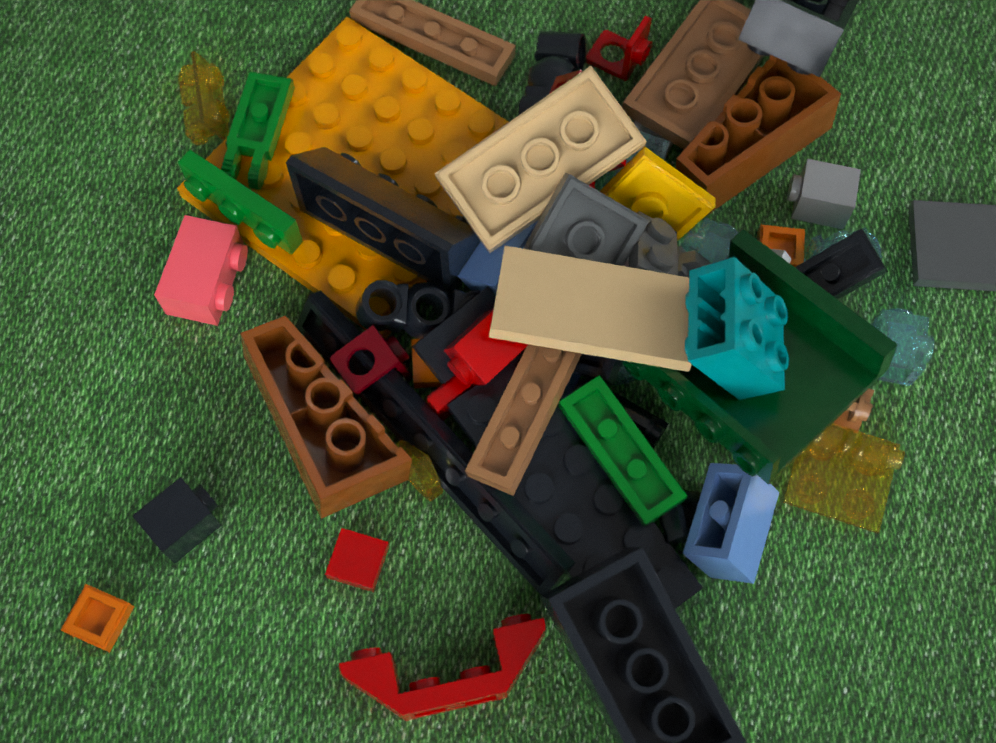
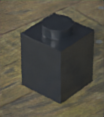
(178, 519)

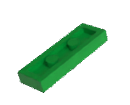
(240, 203)
(622, 451)

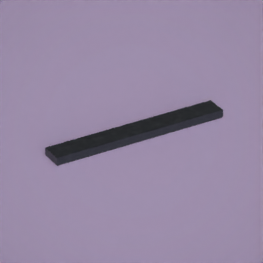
(413, 420)

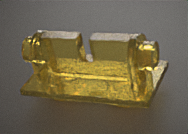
(203, 85)

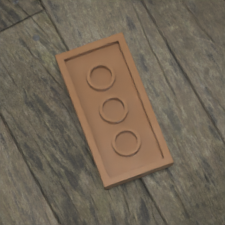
(694, 73)

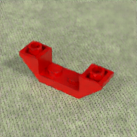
(378, 678)

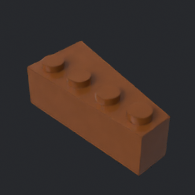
(759, 129)
(326, 430)

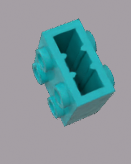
(736, 329)

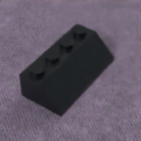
(382, 215)

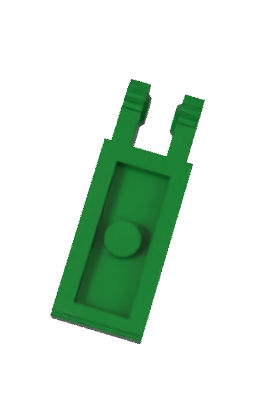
(257, 125)

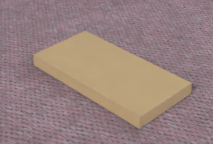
(515, 170)
(592, 308)

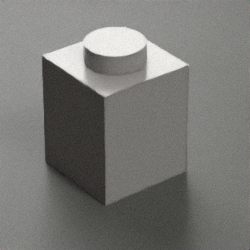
(824, 193)

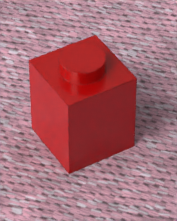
(479, 357)

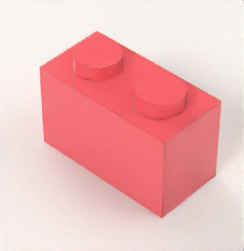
(201, 270)

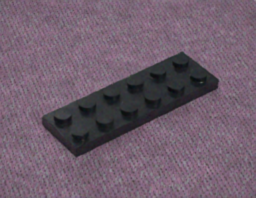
(574, 495)

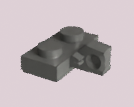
(659, 251)

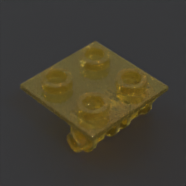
(845, 477)

